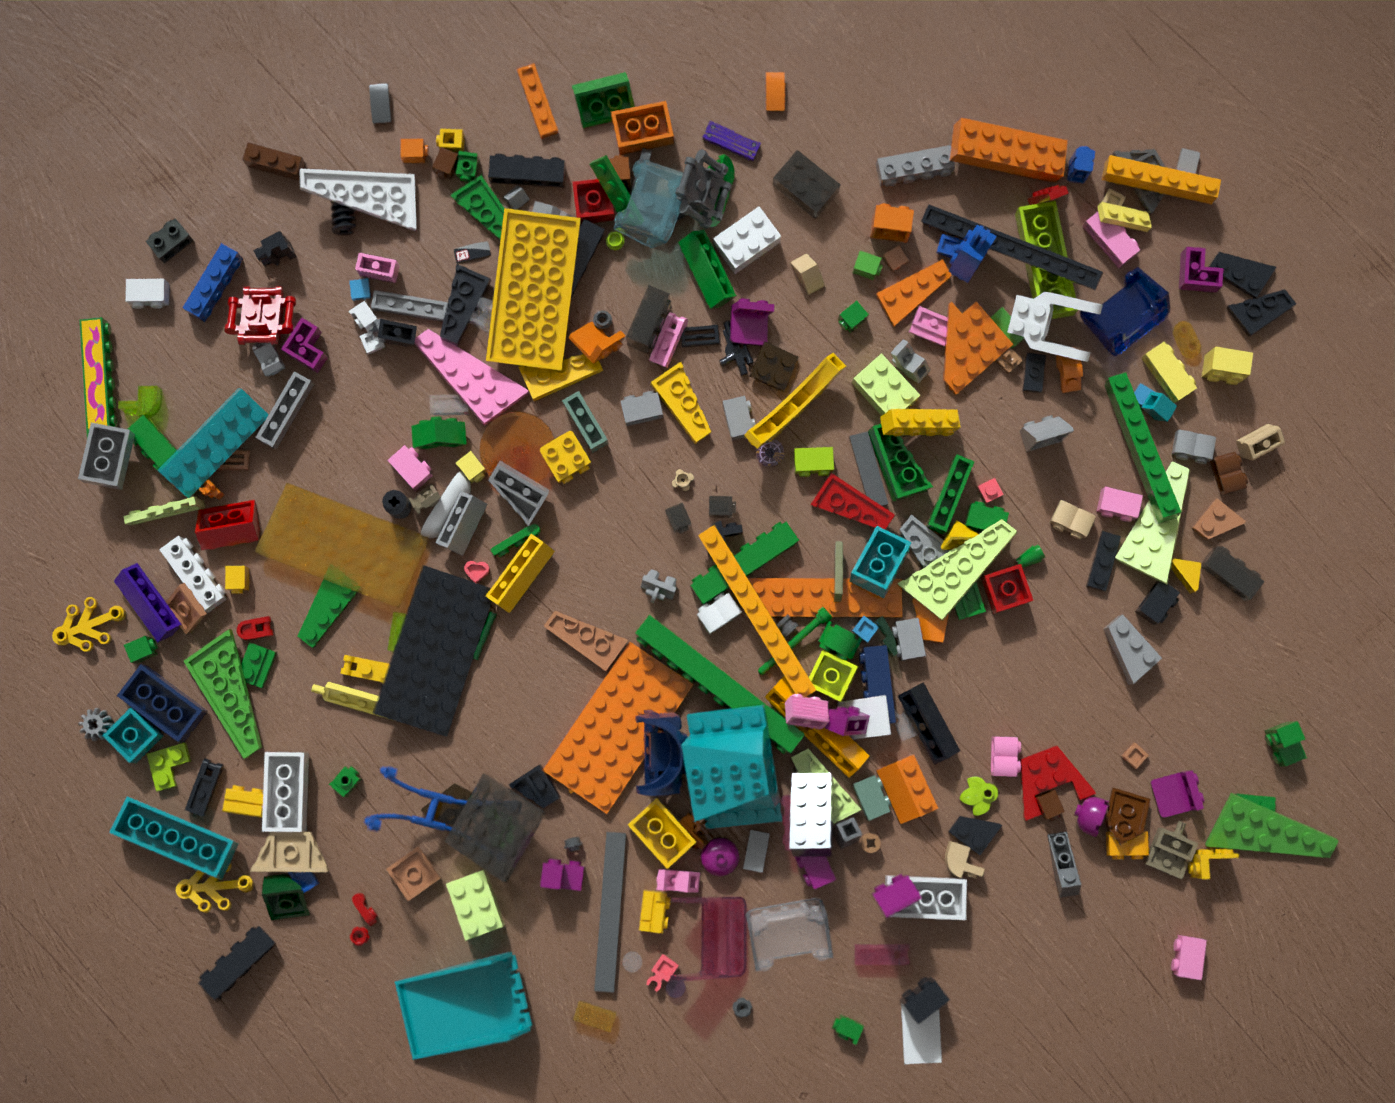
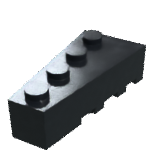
(236, 963)

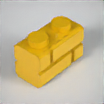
(243, 802)
(653, 911)

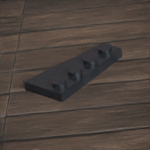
(465, 294)

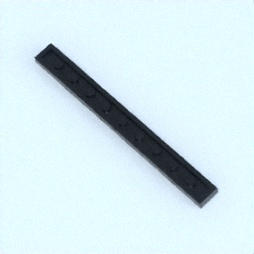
(1016, 248)

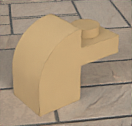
(956, 859)

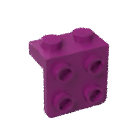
(750, 321)
(1177, 793)

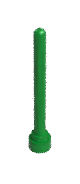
(821, 617)

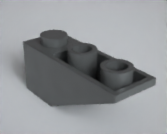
(1064, 865)

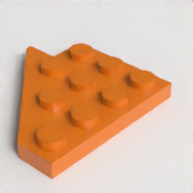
(971, 345)

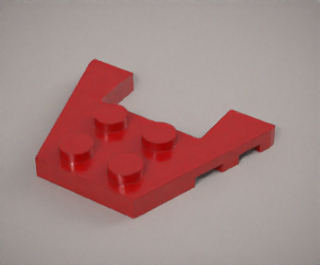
(1046, 771)

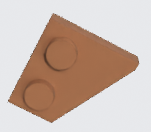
(1217, 520)

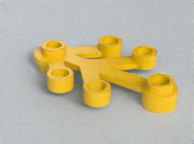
(84, 625)
(210, 887)

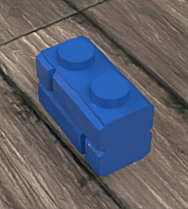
(1081, 165)

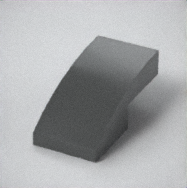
(380, 103)

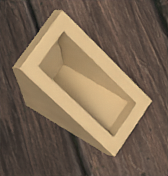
(808, 273)

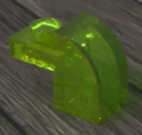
(148, 402)

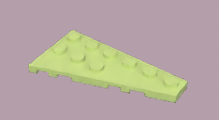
(1151, 544)
(953, 574)

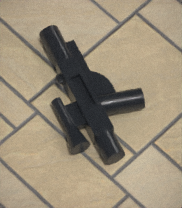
(734, 352)

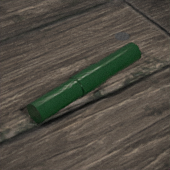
(484, 635)

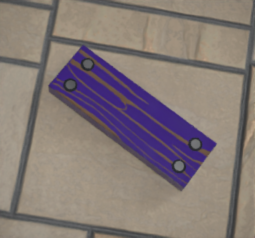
(731, 141)

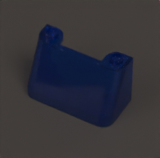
(1129, 312)

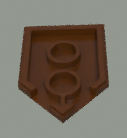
(1126, 815)

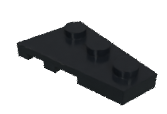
(1243, 273)
(1260, 312)

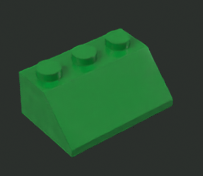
(601, 97)

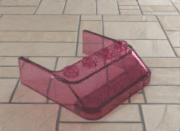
(722, 937)

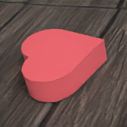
(476, 571)

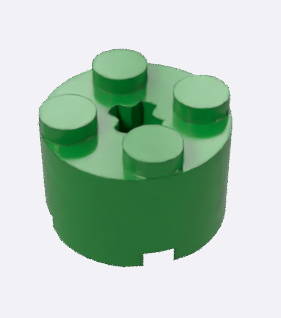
(840, 641)

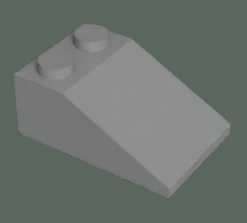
(1044, 433)

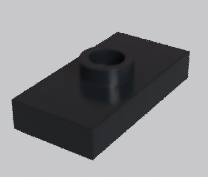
(1034, 372)

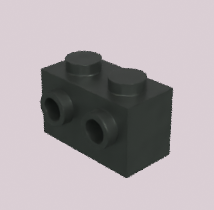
(169, 240)

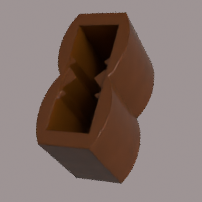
(1228, 473)

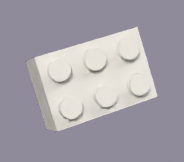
(747, 240)

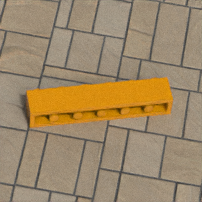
(1161, 179)
(838, 748)

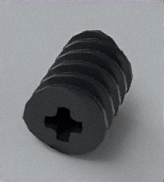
(342, 219)
(392, 499)

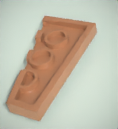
(590, 641)

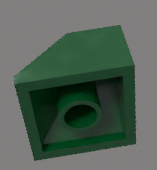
(284, 898)

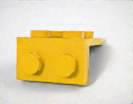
(565, 457)
(1200, 863)

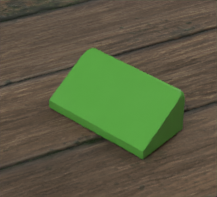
(1002, 320)

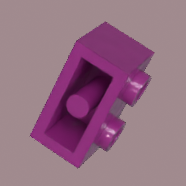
(847, 721)

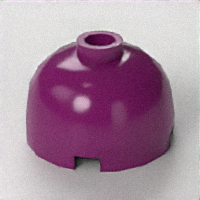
(1091, 815)
(720, 857)

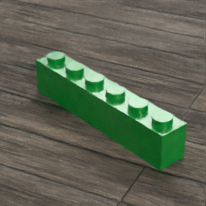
(750, 559)

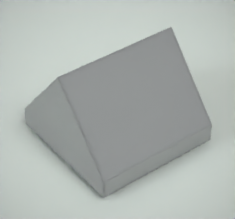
(516, 197)

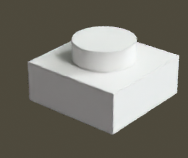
(371, 345)

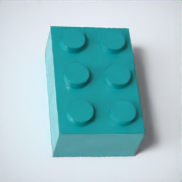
(880, 562)

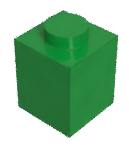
(852, 317)
(141, 649)

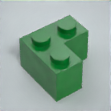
(438, 432)
(1286, 743)

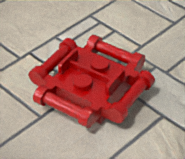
(260, 315)

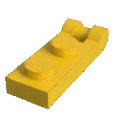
(365, 668)

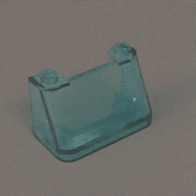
(652, 204)

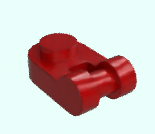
(248, 629)
(368, 914)

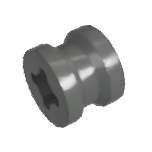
(786, 626)

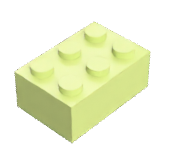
(885, 386)
(475, 904)

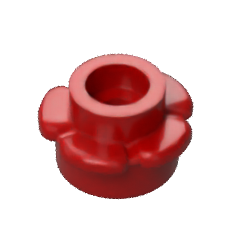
(364, 936)

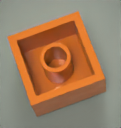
(892, 223)

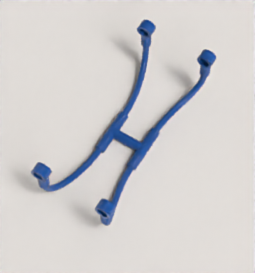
(390, 773)

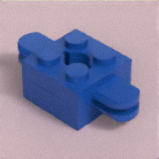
(971, 253)

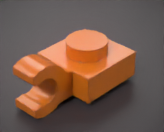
(211, 490)

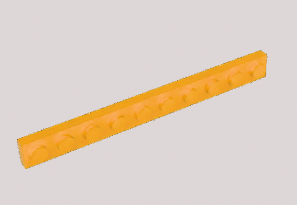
(757, 612)

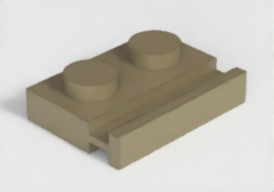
(425, 498)

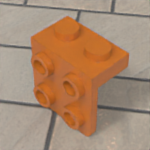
(595, 342)

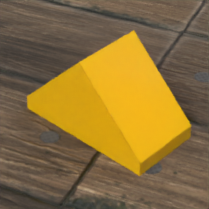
(957, 536)
(1188, 573)

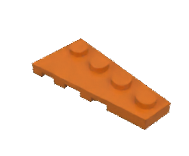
(910, 292)

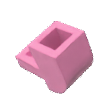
(678, 880)

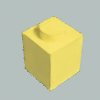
(471, 467)

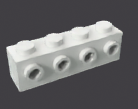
(193, 573)

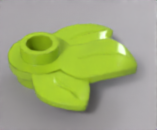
(976, 795)

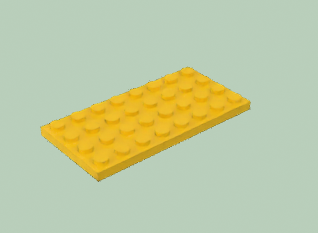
(533, 289)

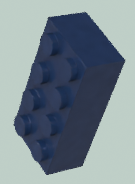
(162, 703)

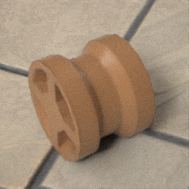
(867, 843)

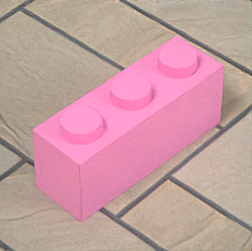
(1112, 240)

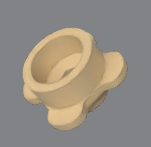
(682, 475)

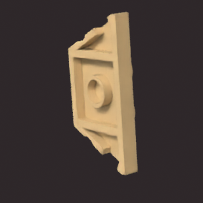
(290, 854)

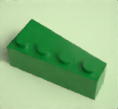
(897, 465)

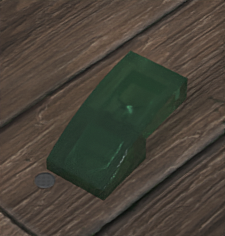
(889, 640)

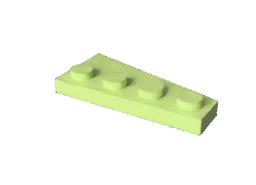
(158, 512)
(842, 803)

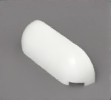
(440, 513)

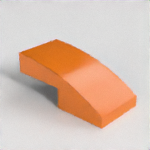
(775, 91)

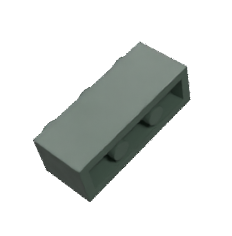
(585, 422)

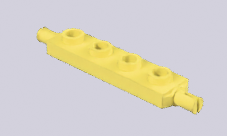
(347, 697)

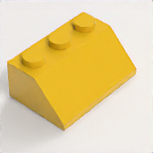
(661, 833)

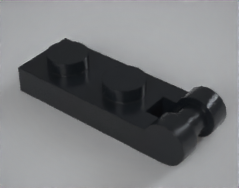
(204, 787)

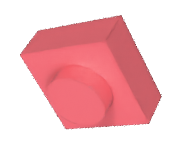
(990, 490)

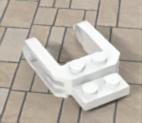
(1033, 317)

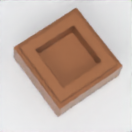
(895, 258)
(1135, 756)

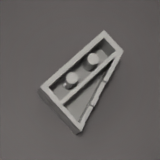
(1131, 648)

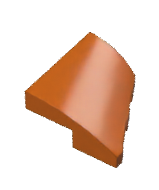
(931, 626)

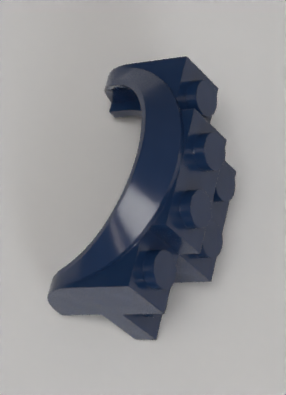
(662, 753)

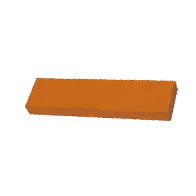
(537, 101)

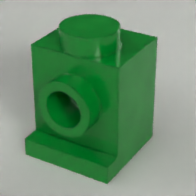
(470, 159)
(345, 789)
(848, 1028)

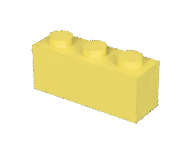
(1169, 372)

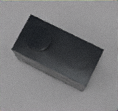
(394, 333)
(1158, 602)

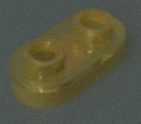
(1185, 339)

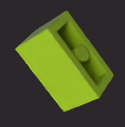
(813, 460)

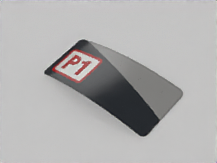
(472, 251)

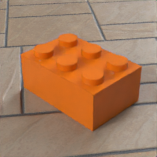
(642, 127)

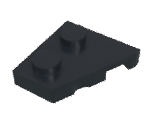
(536, 786)

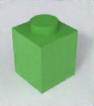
(867, 265)

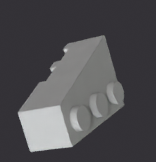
(519, 490)

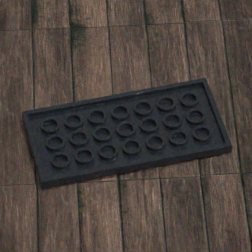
(433, 651)

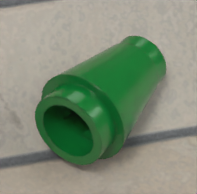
(1031, 556)

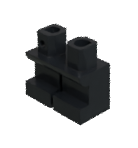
(274, 249)

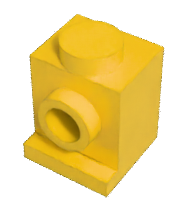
(454, 135)

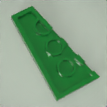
(482, 204)

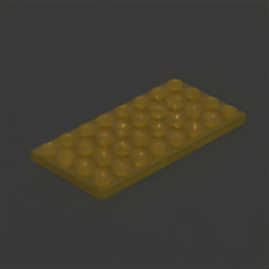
(342, 545)

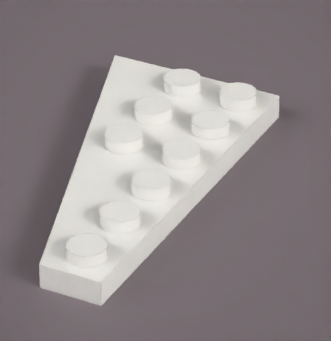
(374, 193)

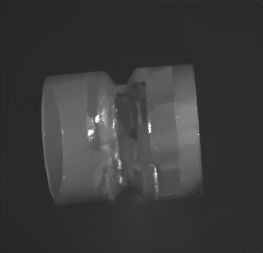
(482, 317)

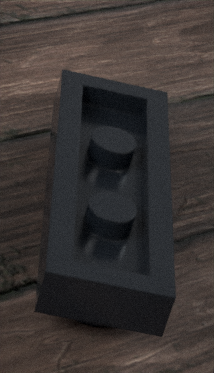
(1103, 561)

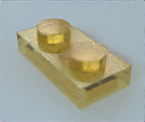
(594, 1016)

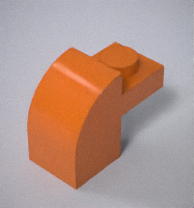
(1070, 373)

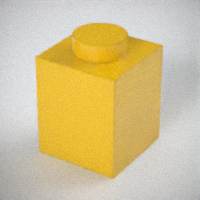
(237, 579)

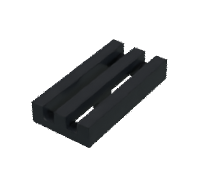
(700, 336)

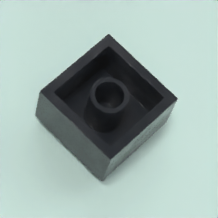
(924, 999)

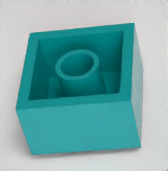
(133, 735)

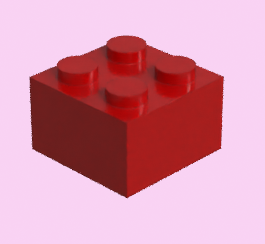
(592, 202)
(1007, 589)

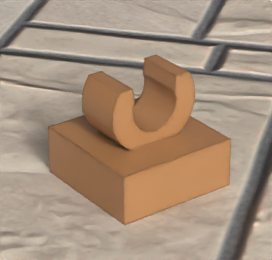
(1009, 360)

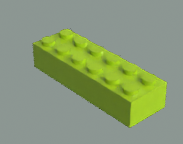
(1042, 227)

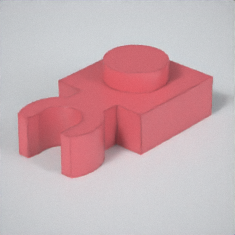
(663, 970)

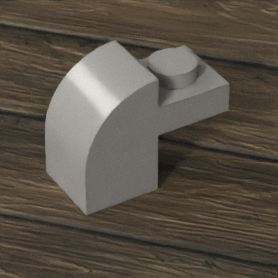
(269, 358)
(909, 362)

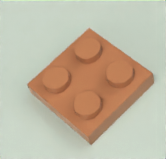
(186, 608)
(413, 873)

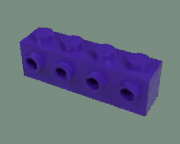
(147, 602)

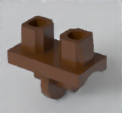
(696, 830)

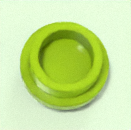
(615, 240)

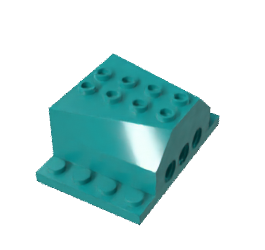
(731, 768)

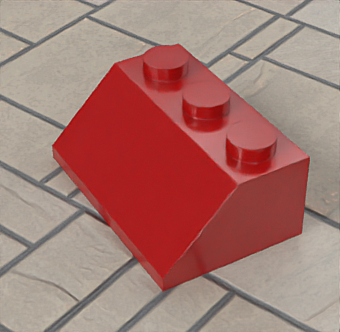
(227, 525)

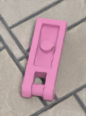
(668, 340)

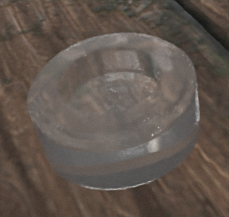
(632, 961)

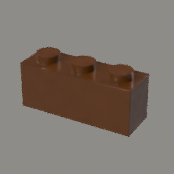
(273, 161)

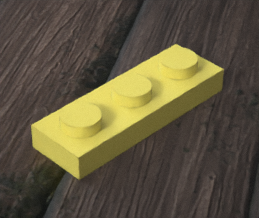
(1124, 217)

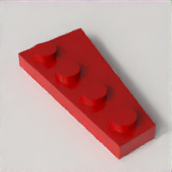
(1047, 194)
(851, 503)

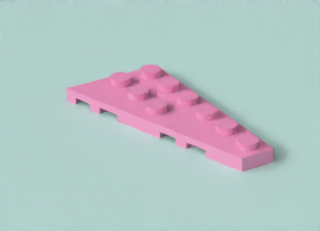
(477, 384)

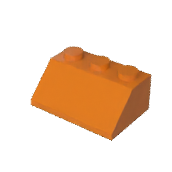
(907, 789)

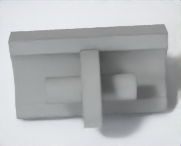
(657, 588)

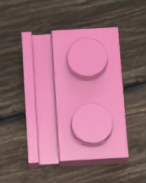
(929, 326)

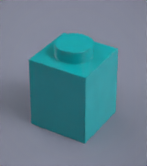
(1159, 406)

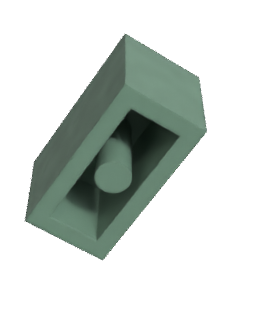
(871, 797)

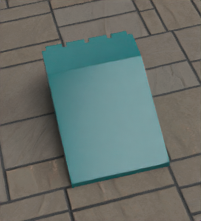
(464, 1006)

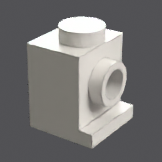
(364, 315)

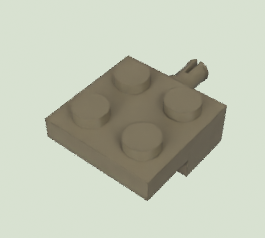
(1171, 851)

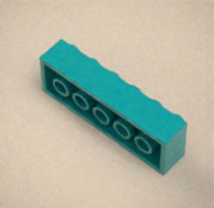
(213, 442)
(174, 838)

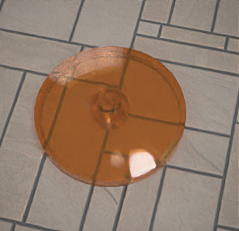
(517, 442)

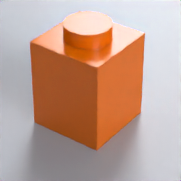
(414, 151)

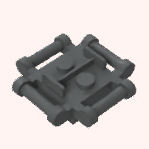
(701, 187)

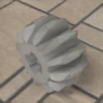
(89, 728)

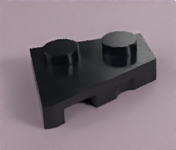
(974, 832)

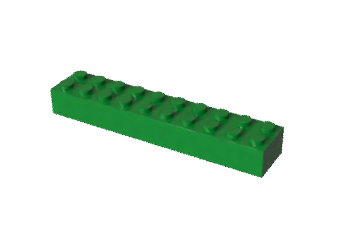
(713, 680)

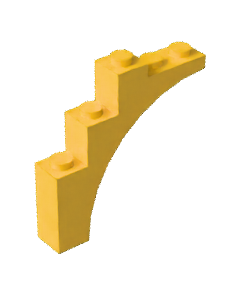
(796, 402)

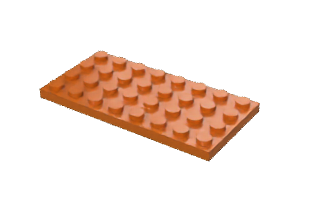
(605, 739)

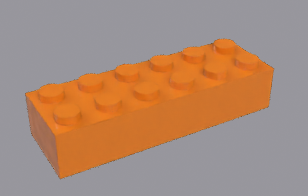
(1008, 150)

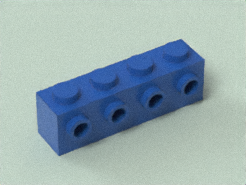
(213, 282)

